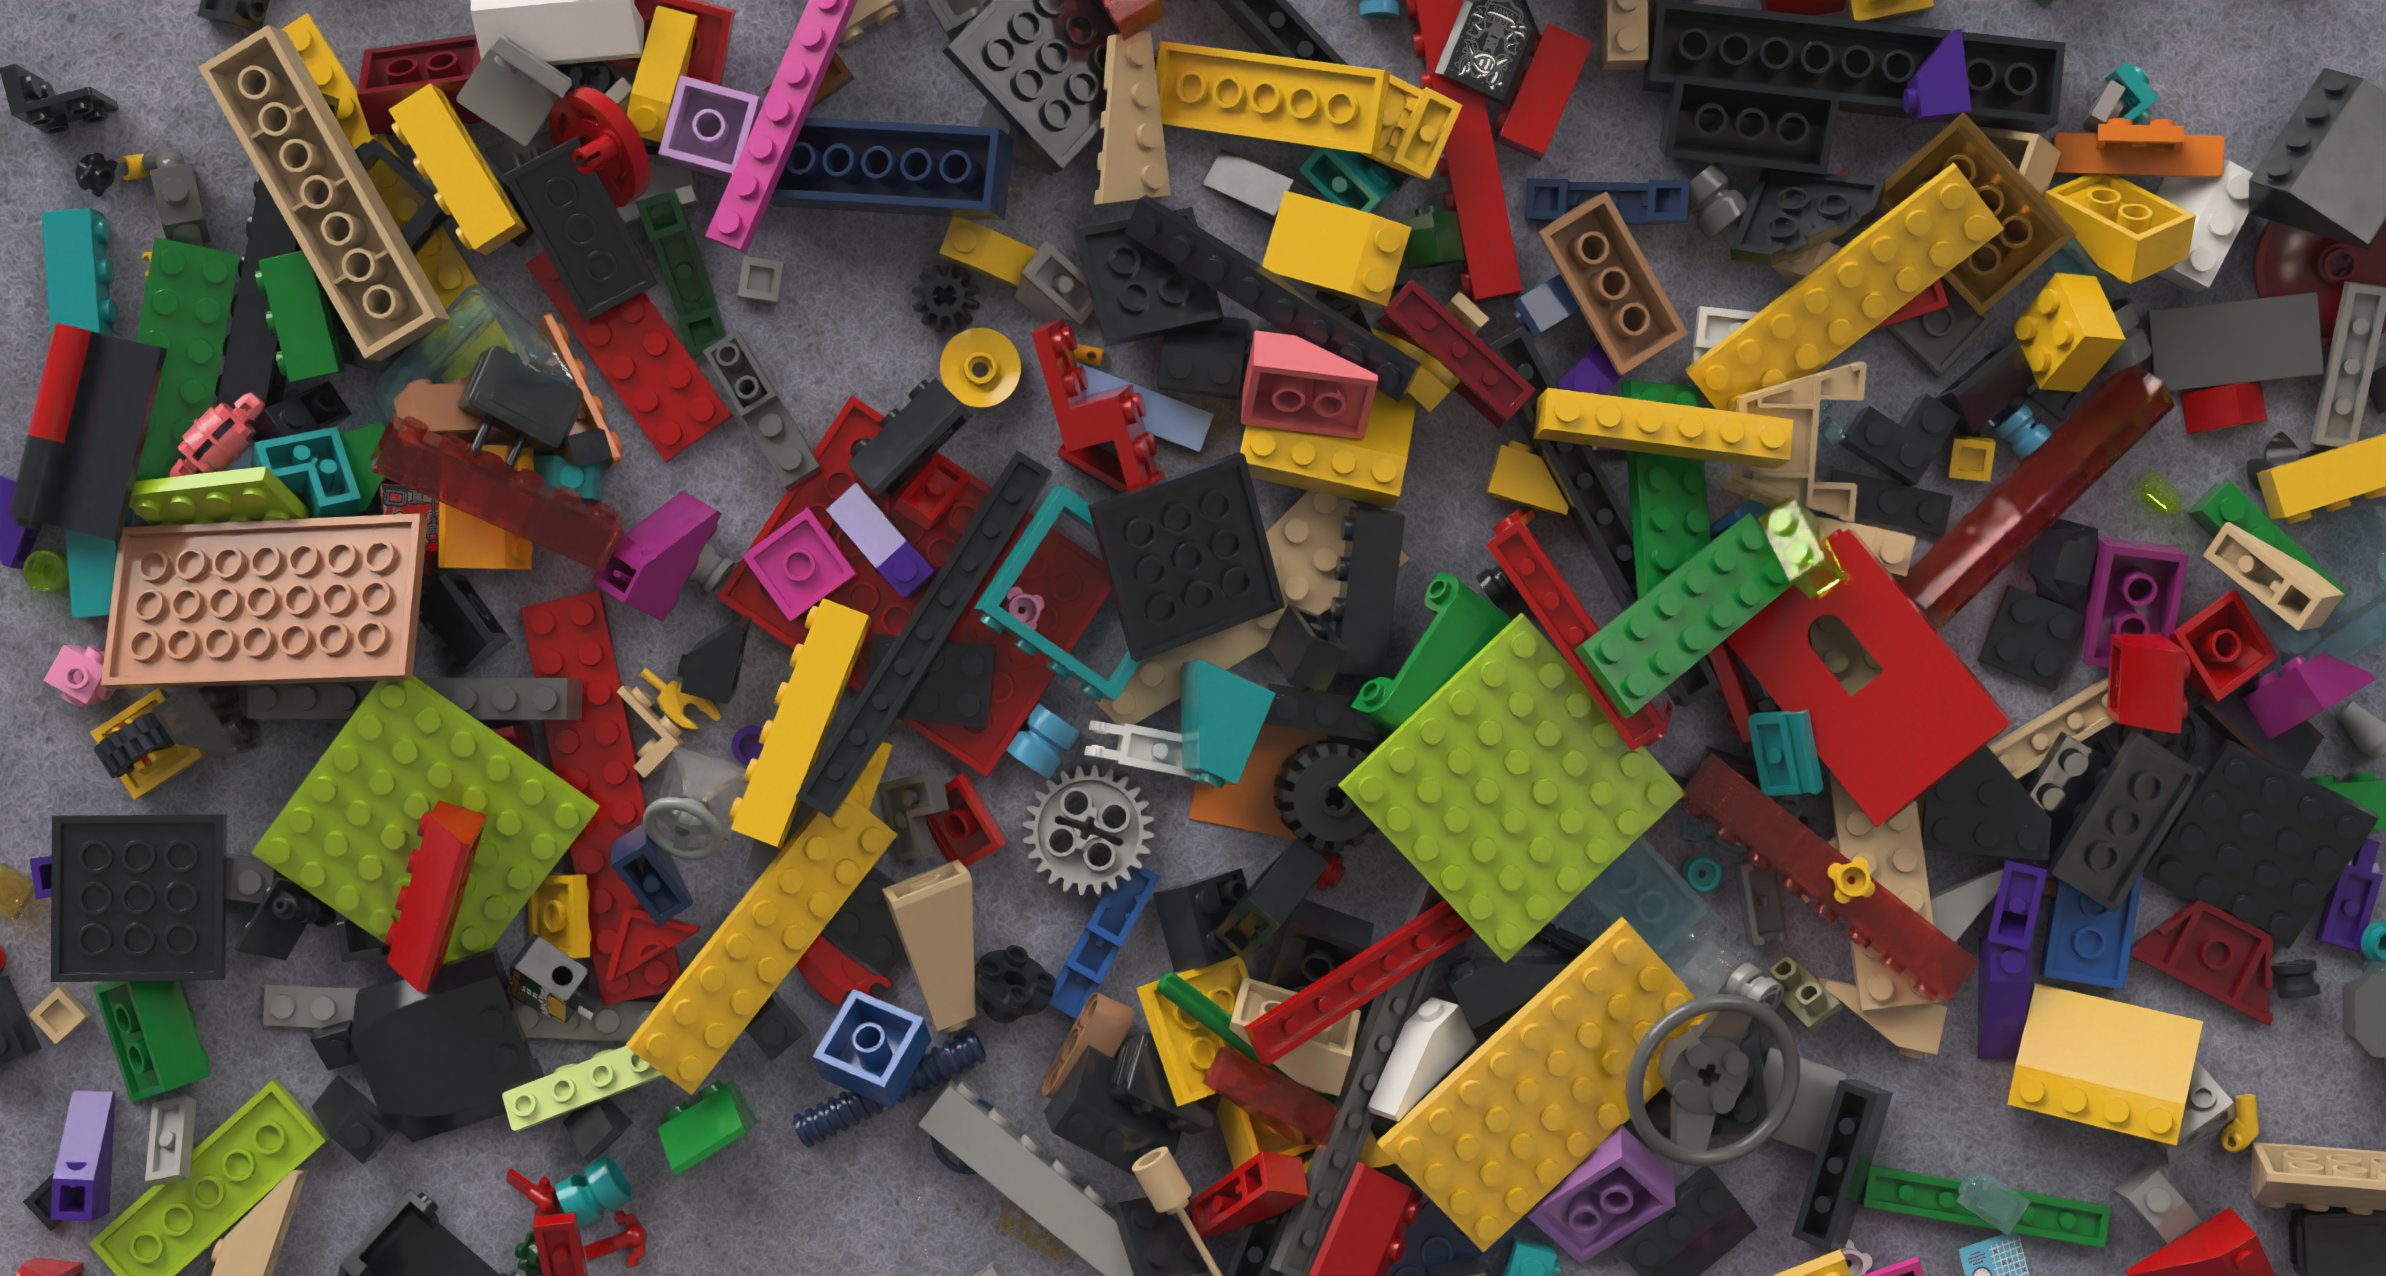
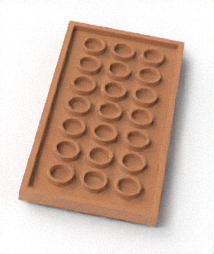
(266, 602)

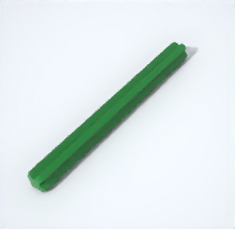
(1212, 1017)

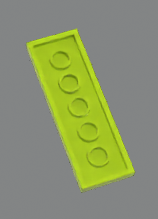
(226, 1180)

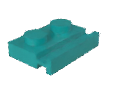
(1785, 753)

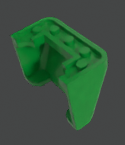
(1454, 637)

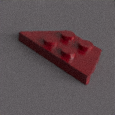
(2213, 956)

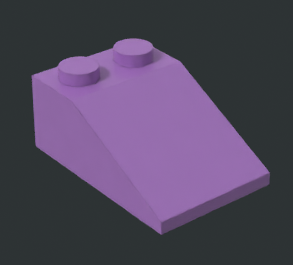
(1606, 1197)

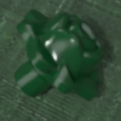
(528, 1256)

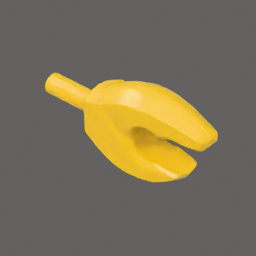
(674, 702)

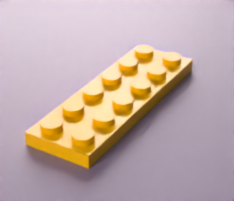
(1271, 97)

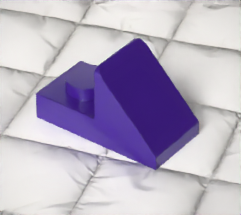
(2016, 905)

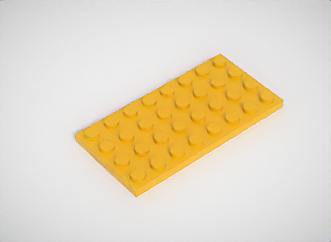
(1540, 1088)

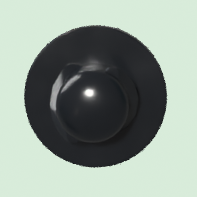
(1012, 984)

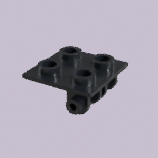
(282, 920)

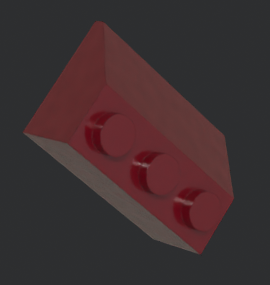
(401, 70)

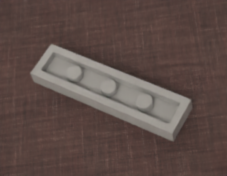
(2350, 364)

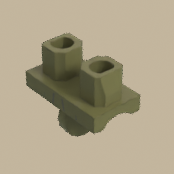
(1804, 995)

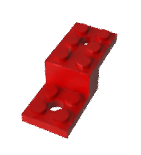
(1095, 417)

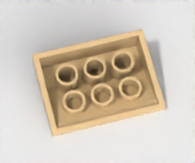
(2318, 1177)

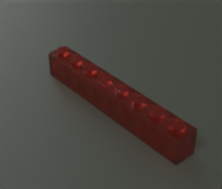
(2036, 493)
(1803, 858)

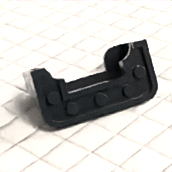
(414, 1244)

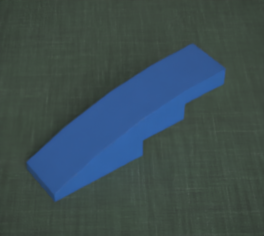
(1101, 942)

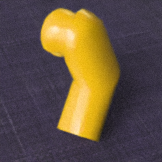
(2243, 1127)

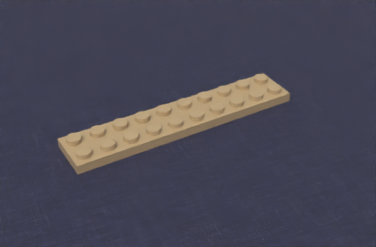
(1891, 850)

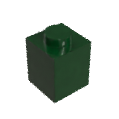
(1433, 238)

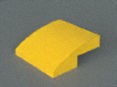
(1414, 128)

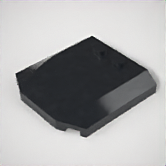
(446, 1052)

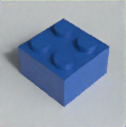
(872, 1048)

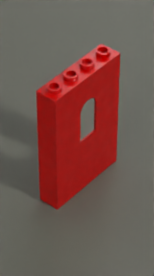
(1902, 726)

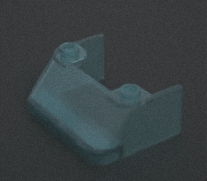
(452, 350)
(2349, 633)

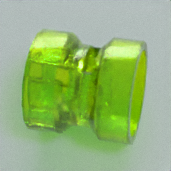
(55, 571)

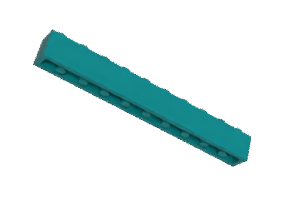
(80, 297)

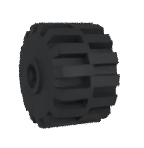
(1304, 792)

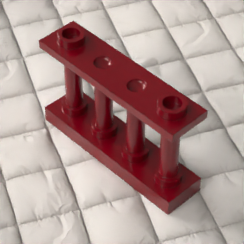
(1484, 377)

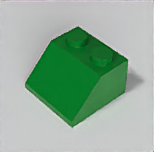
(705, 1126)

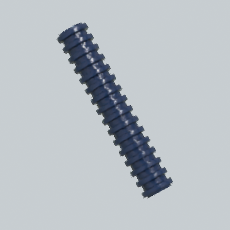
(852, 1107)

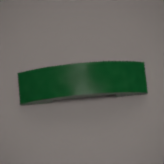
(683, 270)

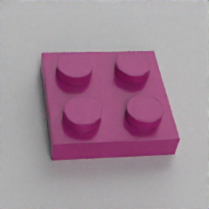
(799, 564)

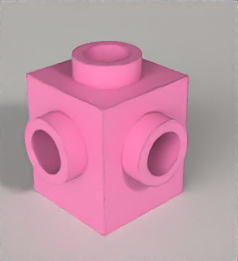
(79, 675)

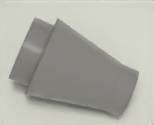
(2364, 730)

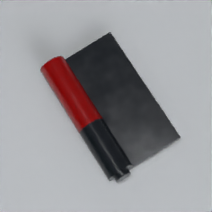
(87, 432)

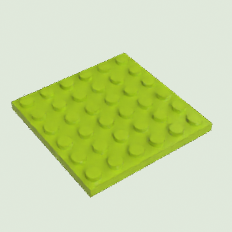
(1511, 788)
(363, 802)

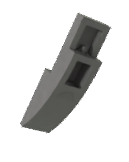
(763, 410)

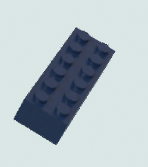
(898, 169)

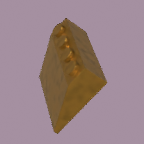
(2030, 223)

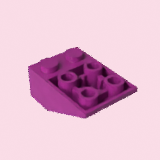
(659, 555)

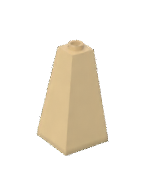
(937, 933)

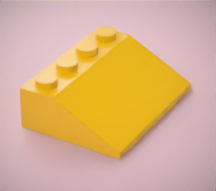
(1339, 466)
(2105, 1063)

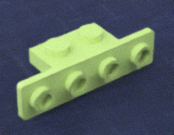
(576, 1087)

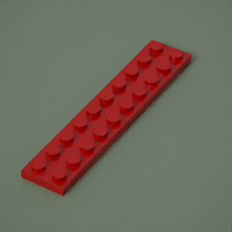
(597, 758)

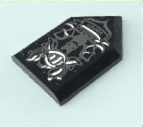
(1489, 47)

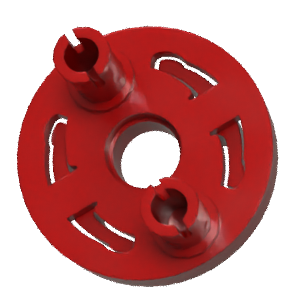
(606, 139)

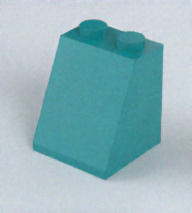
(1219, 722)

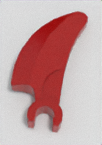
(835, 973)

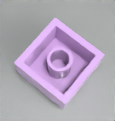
(708, 127)

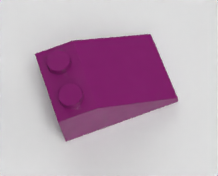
(2131, 592)

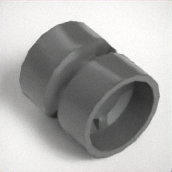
(1714, 202)
(2136, 346)

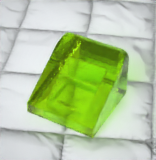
(2159, 493)

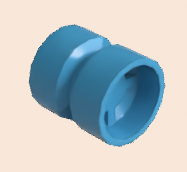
(1043, 741)

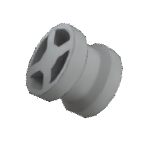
(711, 569)

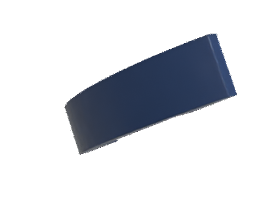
(1638, 203)

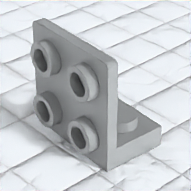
(513, 89)
(2205, 1112)

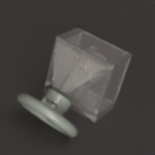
(696, 803)

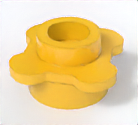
(1856, 869)

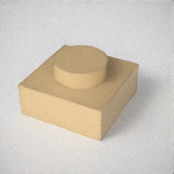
(1467, 312)
(59, 1014)

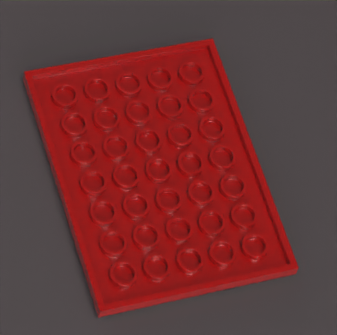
(1059, 571)

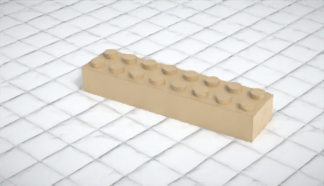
(324, 193)

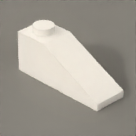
(1422, 1055)

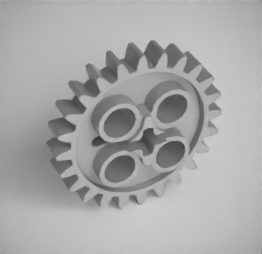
(1103, 798)

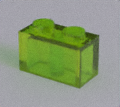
(1802, 547)

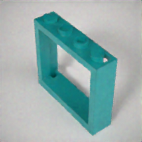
(1026, 638)

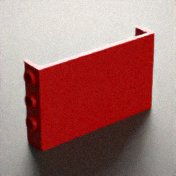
(1566, 621)

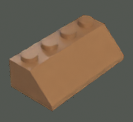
(1612, 283)

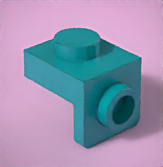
(2137, 94)

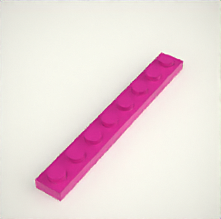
(779, 123)

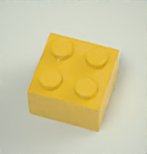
(2068, 332)

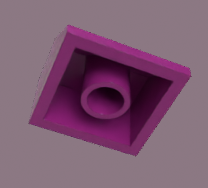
(2303, 691)

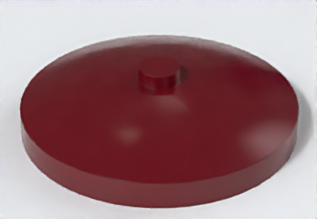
(2303, 262)

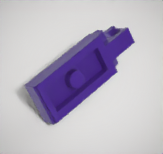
(2352, 900)

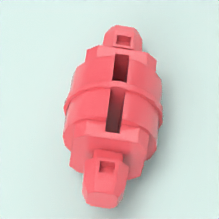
(209, 430)

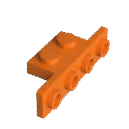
(2140, 151)
(592, 410)

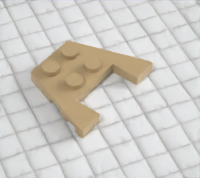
(1801, 402)

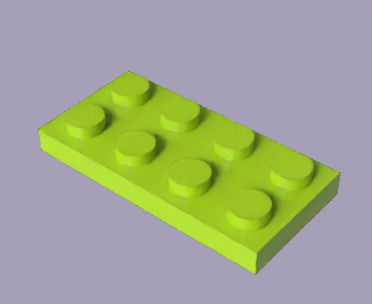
(216, 498)

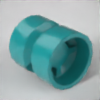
(598, 1189)

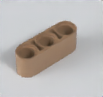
(1101, 1025)

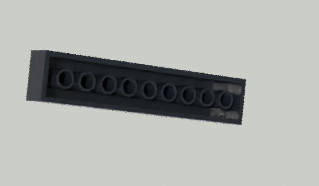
(2009, 78)

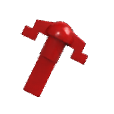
(543, 1195)
(633, 1236)

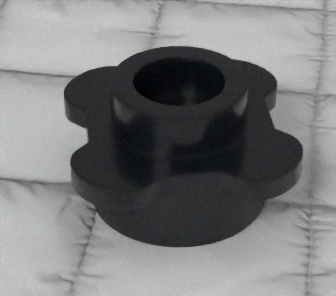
(95, 173)

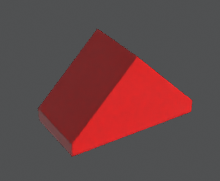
(2223, 407)

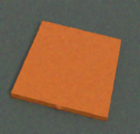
(1251, 801)

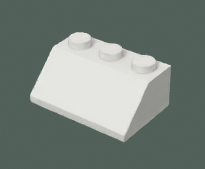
(2219, 211)

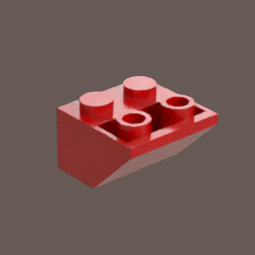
(2147, 682)

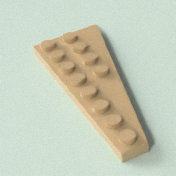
(1305, 559)

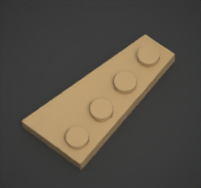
(1133, 140)

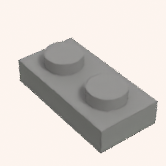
(170, 1140)

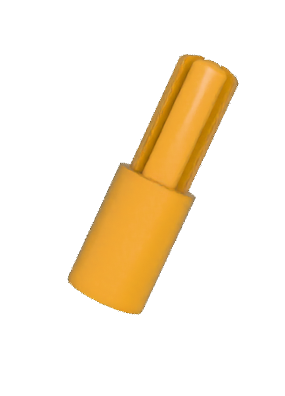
(1082, 351)

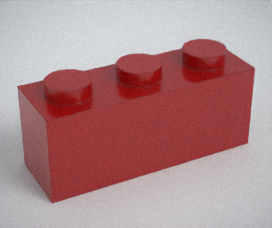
(1542, 92)

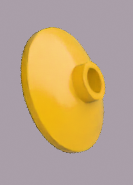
(985, 348)

